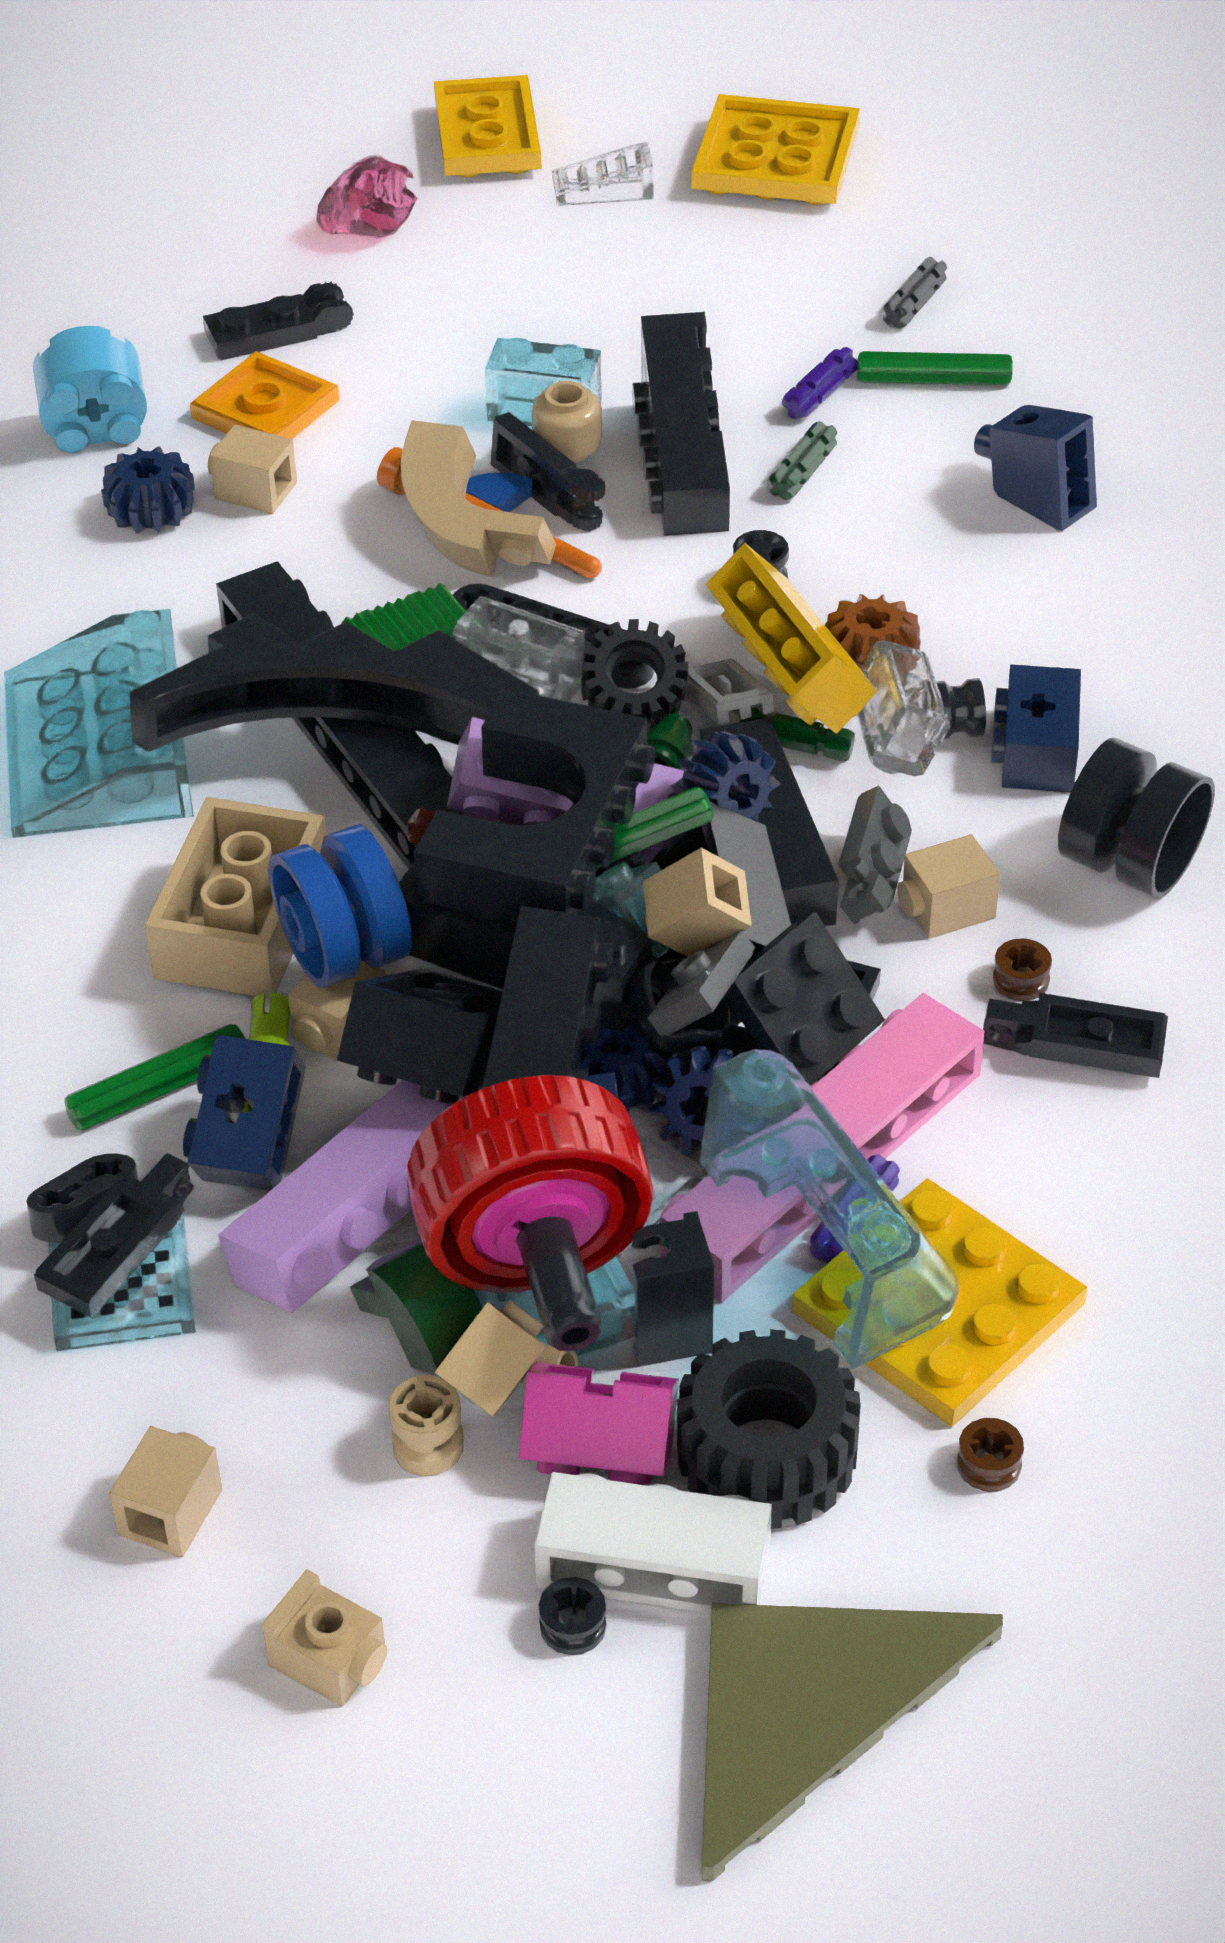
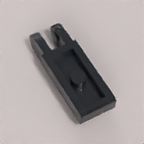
(278, 321)
(553, 475)

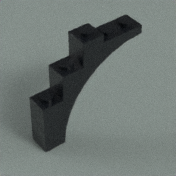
(341, 673)

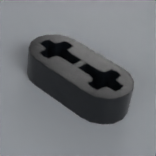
(66, 1200)

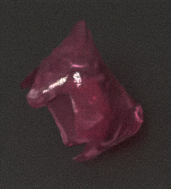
(367, 199)

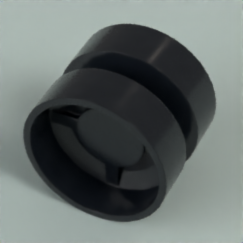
(1136, 817)

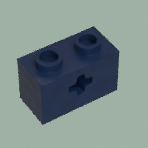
(1040, 728)
(257, 1145)

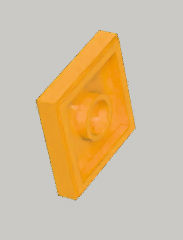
(265, 397)

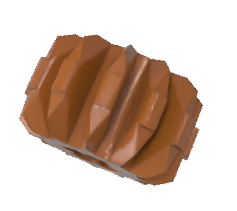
(871, 621)

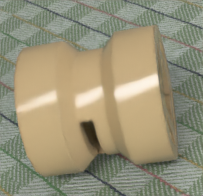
(426, 1425)

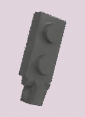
(873, 854)

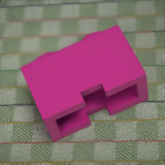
(598, 1425)

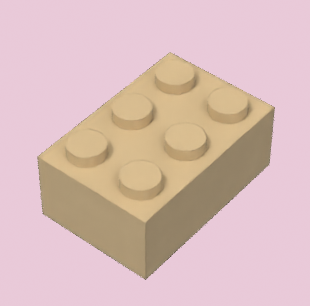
(217, 907)

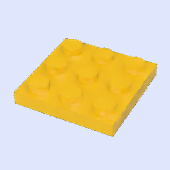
(776, 149)
(1002, 1313)

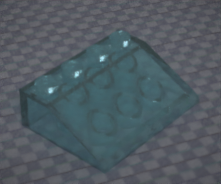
(73, 736)

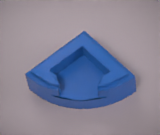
(500, 489)

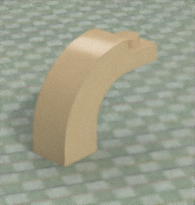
(435, 480)

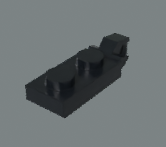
(1079, 1033)
(115, 1237)

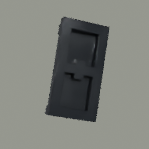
(673, 1293)

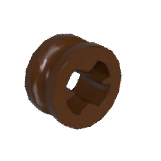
(1026, 954)
(988, 1472)

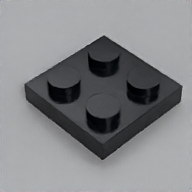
(804, 999)

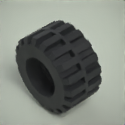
(775, 1382)

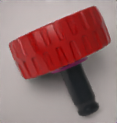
(532, 1194)

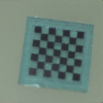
(147, 1306)

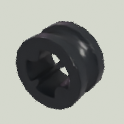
(572, 1637)

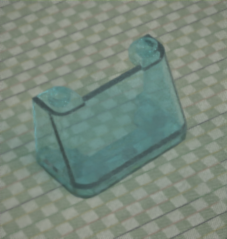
(780, 1133)

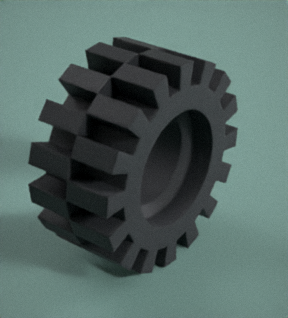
(635, 646)

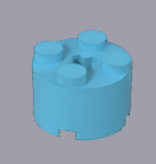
(89, 389)

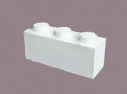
(653, 1542)

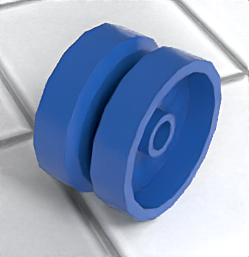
(340, 905)

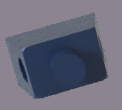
(1043, 462)

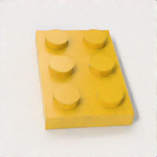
(487, 125)

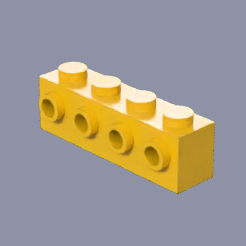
(790, 640)

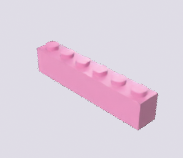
(878, 1096)

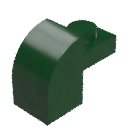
(420, 1302)

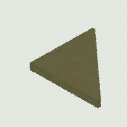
(807, 1698)

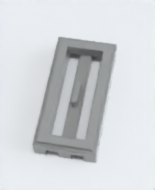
(715, 694)

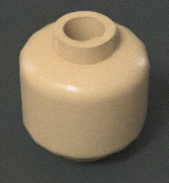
(569, 419)

